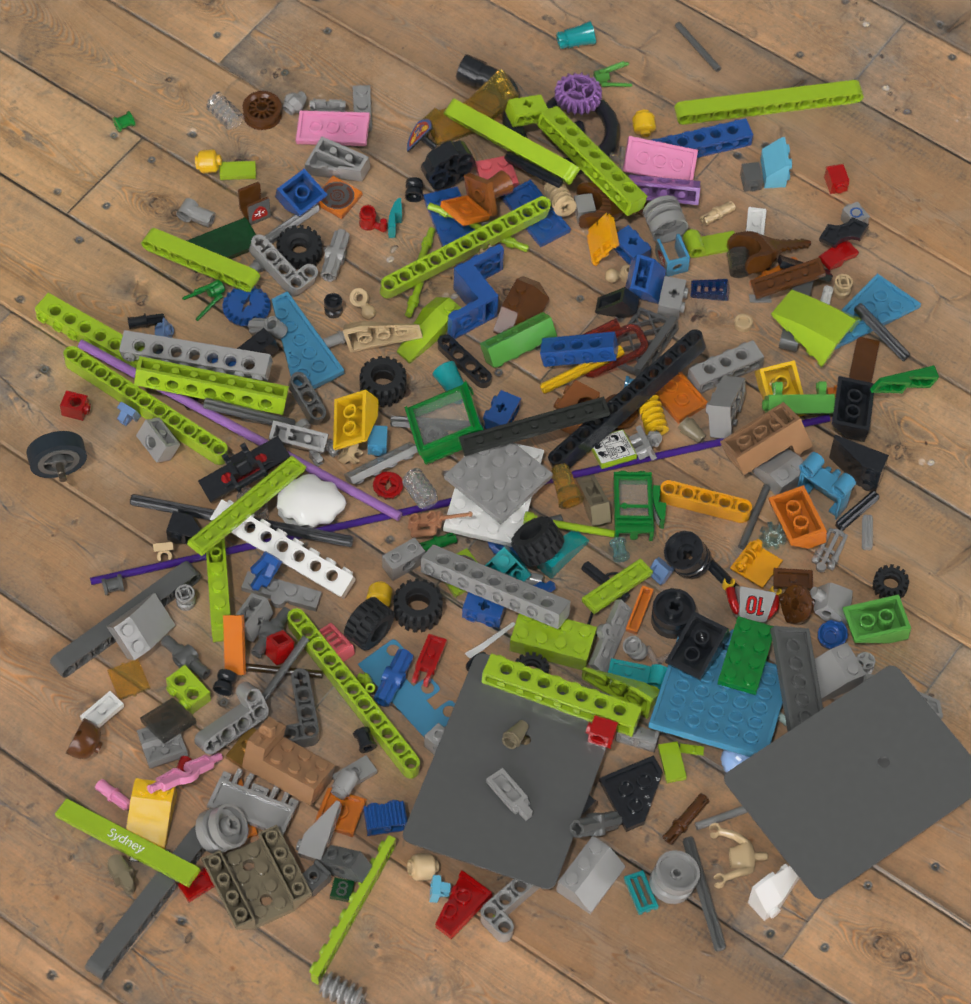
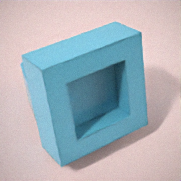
(438, 889)

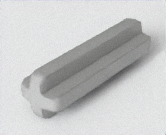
(867, 532)

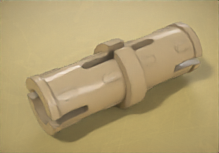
(717, 213)

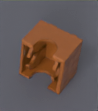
(575, 394)

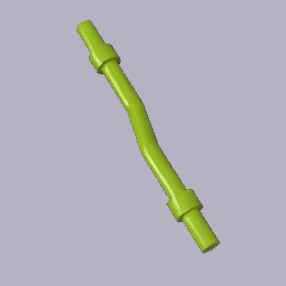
(509, 242)
(414, 298)

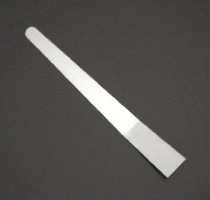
(481, 647)

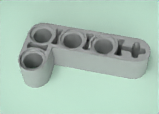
(261, 249)
(235, 722)
(502, 911)

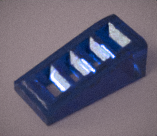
(711, 295)

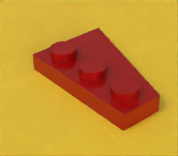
(464, 902)

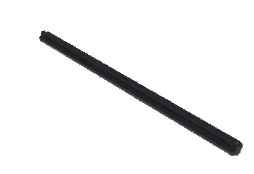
(206, 513)

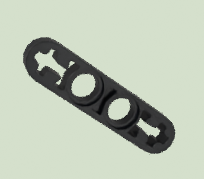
(461, 363)

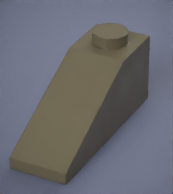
(595, 500)

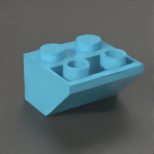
(776, 164)

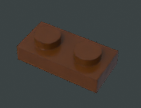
(786, 577)

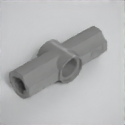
(335, 255)

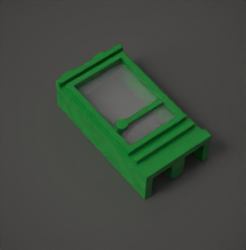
(633, 503)

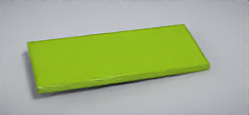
(691, 749)

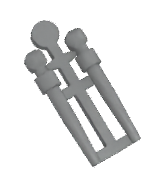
(821, 566)

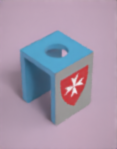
(683, 259)

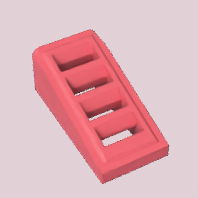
(346, 648)

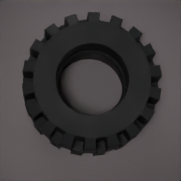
(384, 369)
(537, 541)
(418, 591)
(369, 623)

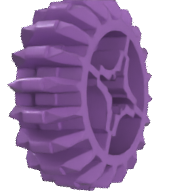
(578, 89)

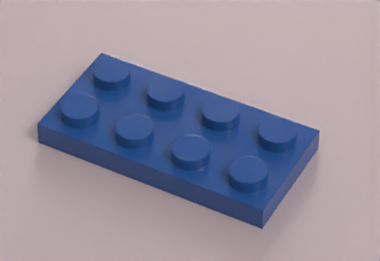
(446, 228)

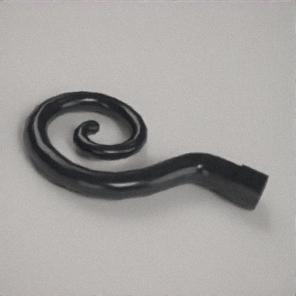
(477, 72)

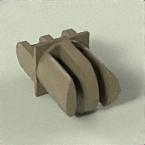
(121, 873)

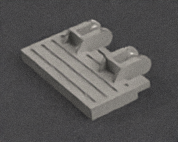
(254, 803)

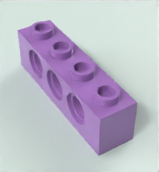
(684, 190)

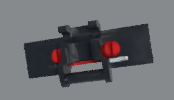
(243, 468)

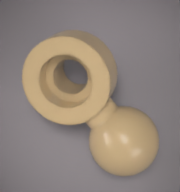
(613, 275)
(368, 311)

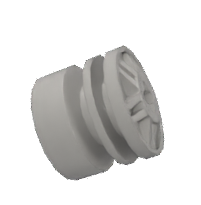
(665, 218)

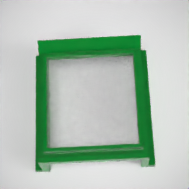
(441, 422)

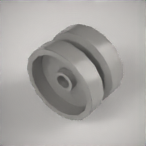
(221, 828)
(674, 877)

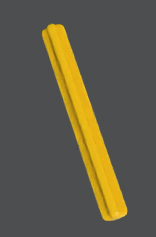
(573, 373)

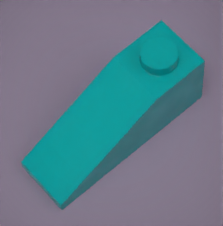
(573, 543)

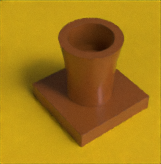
(485, 191)

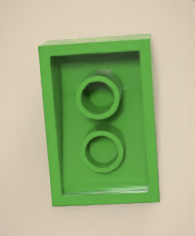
(878, 621)

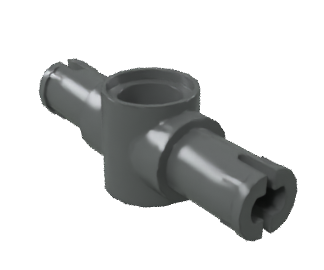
(269, 628)
(186, 656)

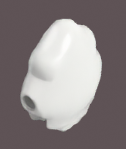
(310, 502)

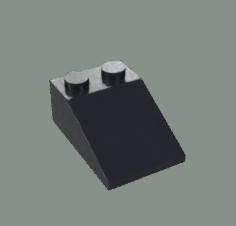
(859, 461)
(698, 646)

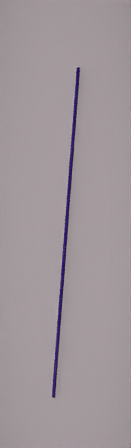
(415, 509)

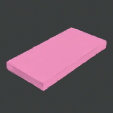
(340, 127)
(659, 159)

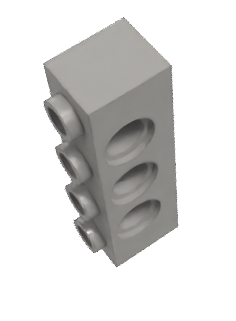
(752, 360)

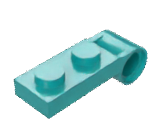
(651, 674)

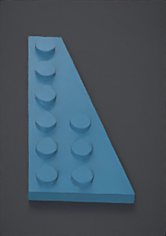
(883, 301)
(303, 345)

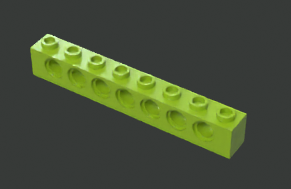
(592, 160)
(60, 315)
(211, 384)
(550, 696)

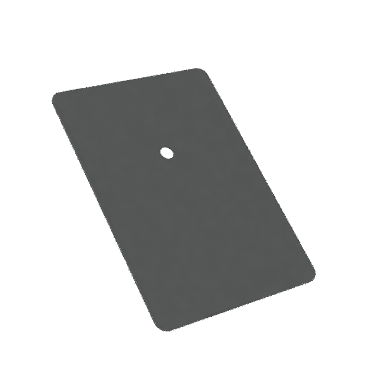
(831, 801)
(467, 819)

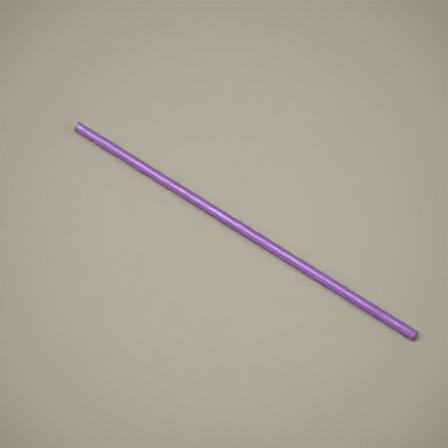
(246, 433)

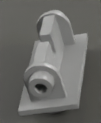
(323, 105)

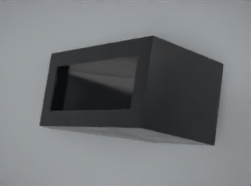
(617, 303)

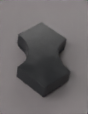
(836, 234)

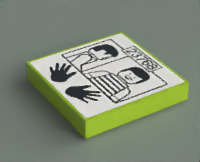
(614, 450)

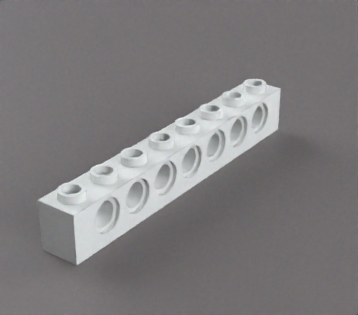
(339, 586)

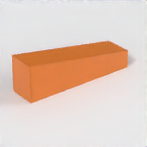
(639, 610)

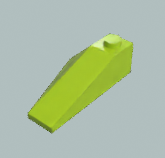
(433, 324)

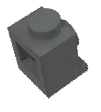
(322, 875)

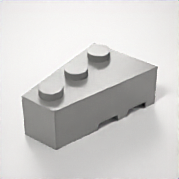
(336, 160)
(724, 405)

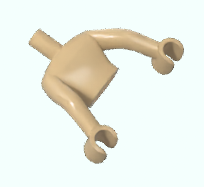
(740, 857)

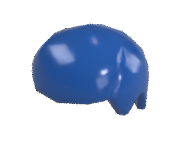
(832, 634)

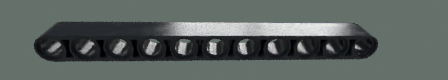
(629, 399)

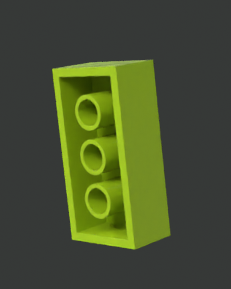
(565, 646)

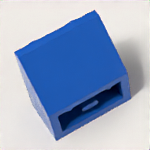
(645, 278)

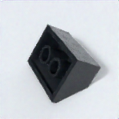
(853, 408)

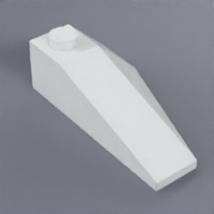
(772, 891)

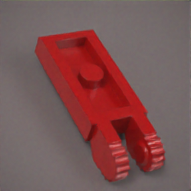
(429, 658)

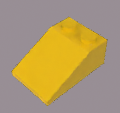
(784, 373)
(354, 418)
(151, 813)

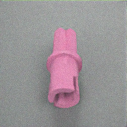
(112, 794)

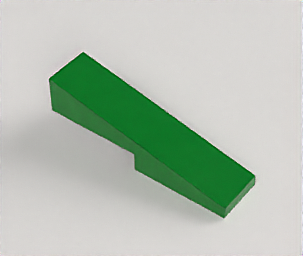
(898, 383)

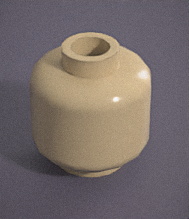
(422, 866)

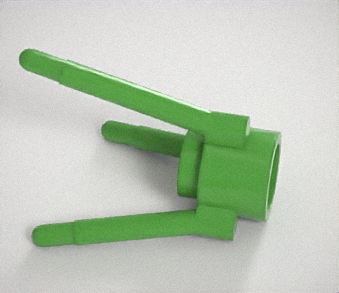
(603, 76)

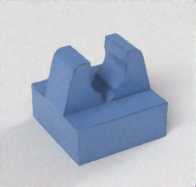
(127, 414)
(661, 571)

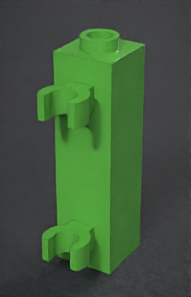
(801, 404)

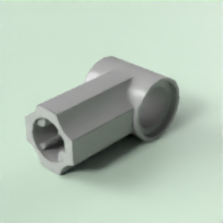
(192, 211)
(271, 324)

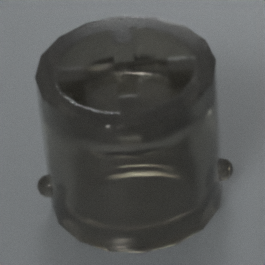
(736, 261)

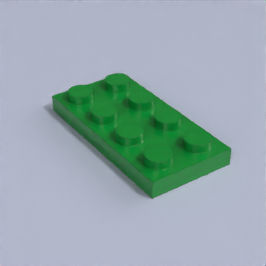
(746, 655)

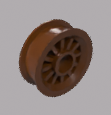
(262, 110)

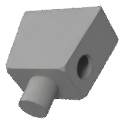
(830, 601)

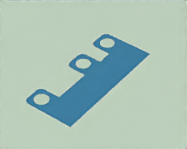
(409, 699)

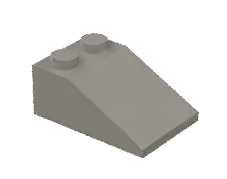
(780, 471)
(141, 627)
(838, 671)

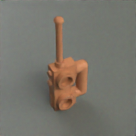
(430, 519)

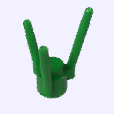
(213, 289)

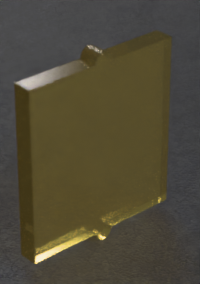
(128, 679)

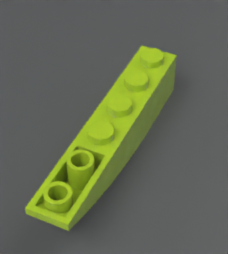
(218, 588)

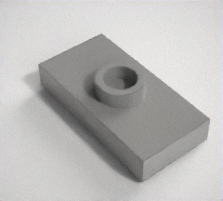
(363, 768)

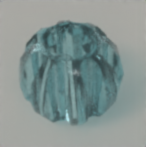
(771, 541)

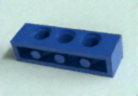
(579, 349)

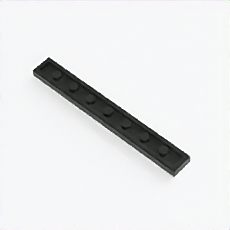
(534, 426)

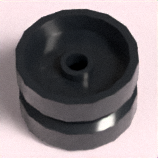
(671, 612)

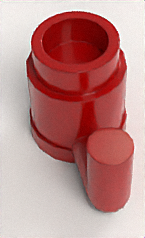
(368, 219)

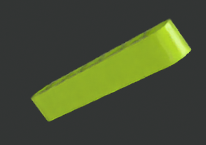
(200, 259)

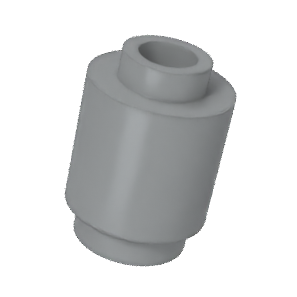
(344, 783)

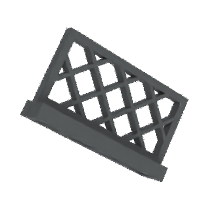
(656, 346)

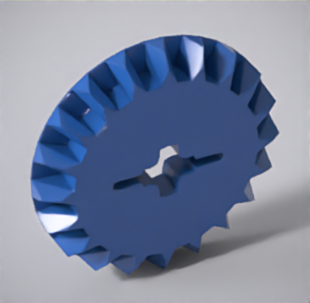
(234, 308)

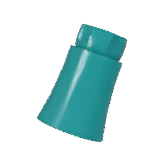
(577, 36)
(448, 375)

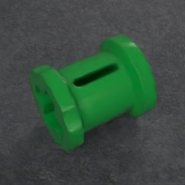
(124, 121)

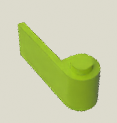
(705, 245)

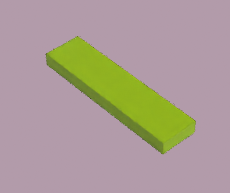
(617, 586)

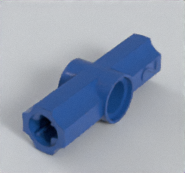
(393, 677)

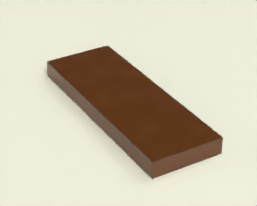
(864, 359)

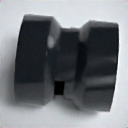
(414, 189)
(333, 305)
(225, 682)

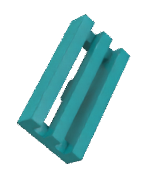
(646, 908)

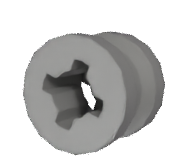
(868, 660)

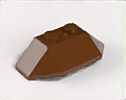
(522, 302)

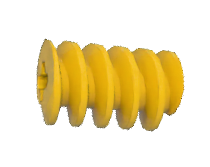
(653, 416)

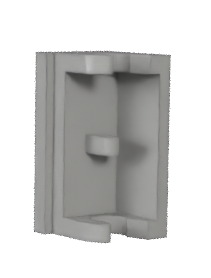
(642, 738)

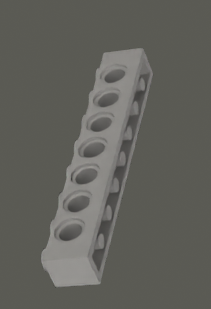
(133, 340)
(495, 586)

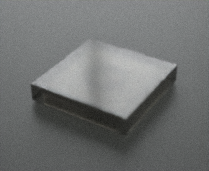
(168, 720)

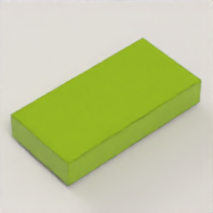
(238, 170)
(672, 762)

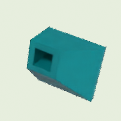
(509, 563)

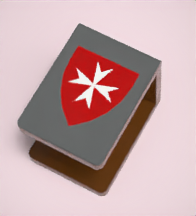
(252, 205)

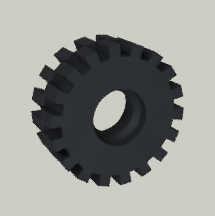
(300, 238)

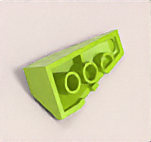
(623, 688)

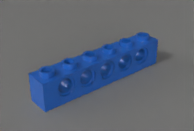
(713, 138)

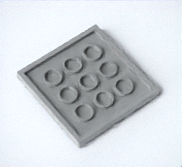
(499, 479)

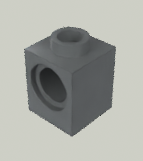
(751, 176)

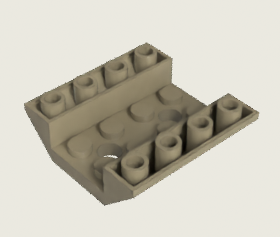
(273, 877)

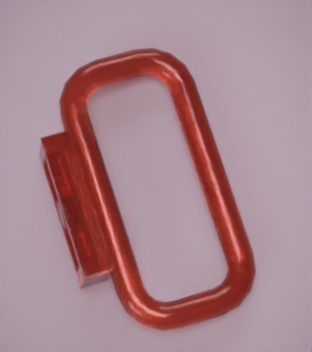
(613, 326)

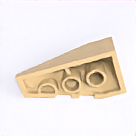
(371, 334)

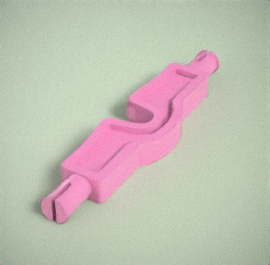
(192, 771)

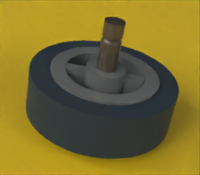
(56, 454)

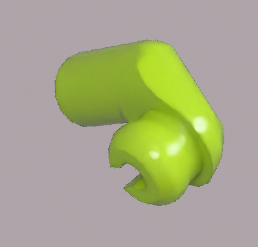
(367, 681)

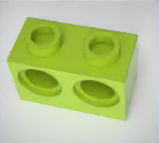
(192, 687)

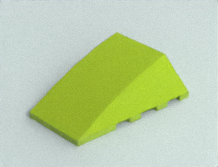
(814, 324)

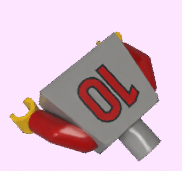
(751, 602)

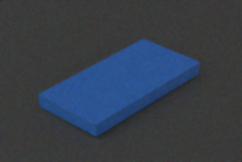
(545, 230)

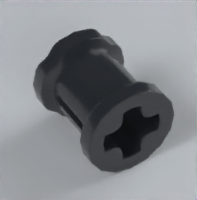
(364, 739)

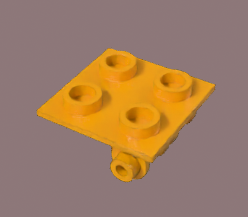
(756, 563)

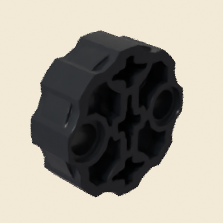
(448, 164)

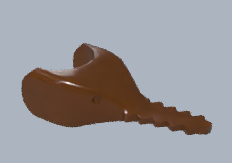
(602, 204)
(763, 249)

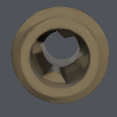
(692, 430)
(513, 736)

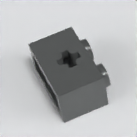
(346, 863)

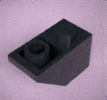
(181, 528)

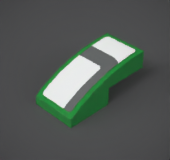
(659, 508)

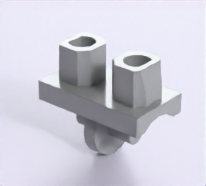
(652, 439)

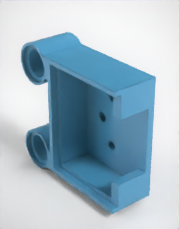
(835, 488)

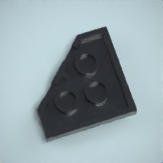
(633, 790)

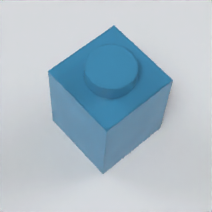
(377, 441)

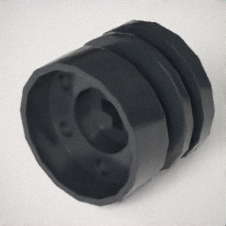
(680, 548)

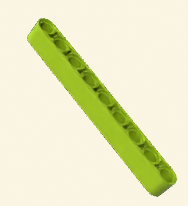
(511, 140)

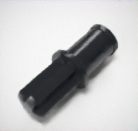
(144, 321)

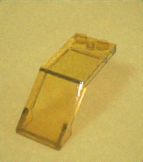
(489, 100)

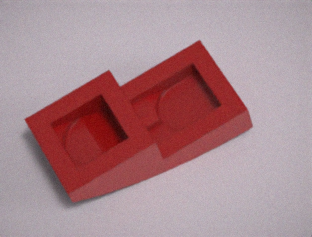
(836, 256)

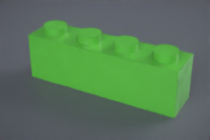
(517, 339)

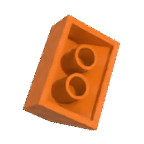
(799, 518)

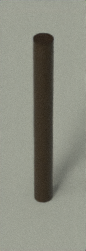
(274, 669)

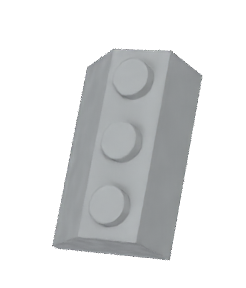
(590, 875)

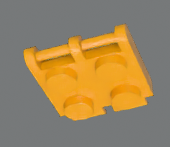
(602, 238)

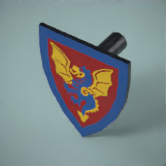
(420, 133)

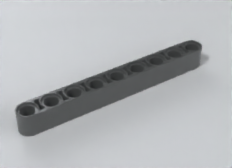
(99, 637)
(141, 912)

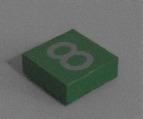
(342, 889)

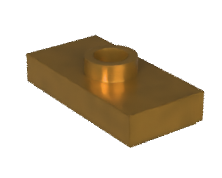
(237, 752)

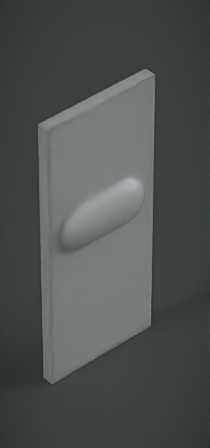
(767, 299)

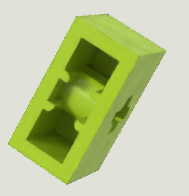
(525, 110)

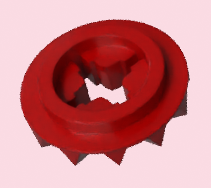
(381, 481)

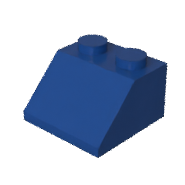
(300, 193)

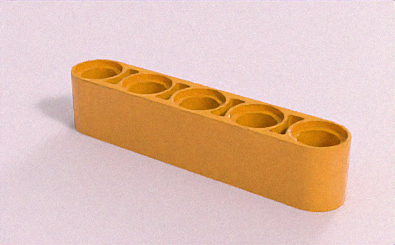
(714, 499)

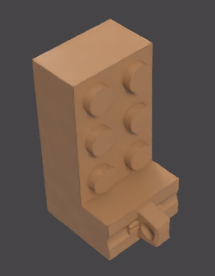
(766, 438)
(286, 763)

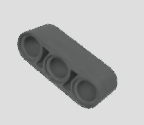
(307, 390)

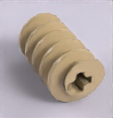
(560, 199)

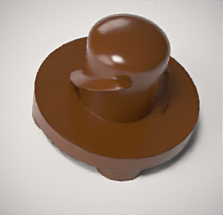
(796, 603)

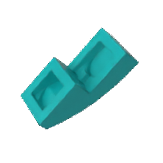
(394, 217)

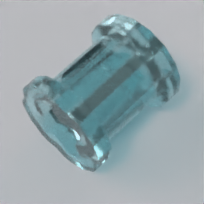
(619, 549)

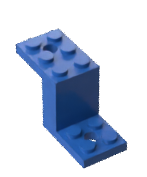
(475, 291)

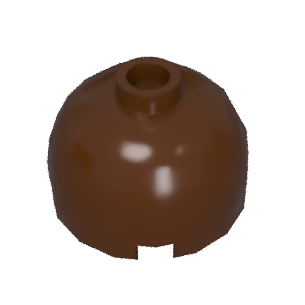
(85, 740)

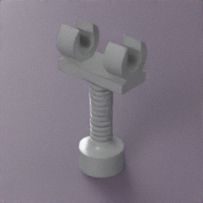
(315, 456)

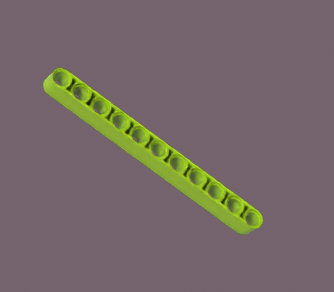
(768, 102)
(460, 254)
(140, 398)
(355, 700)

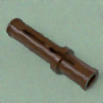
(680, 825)

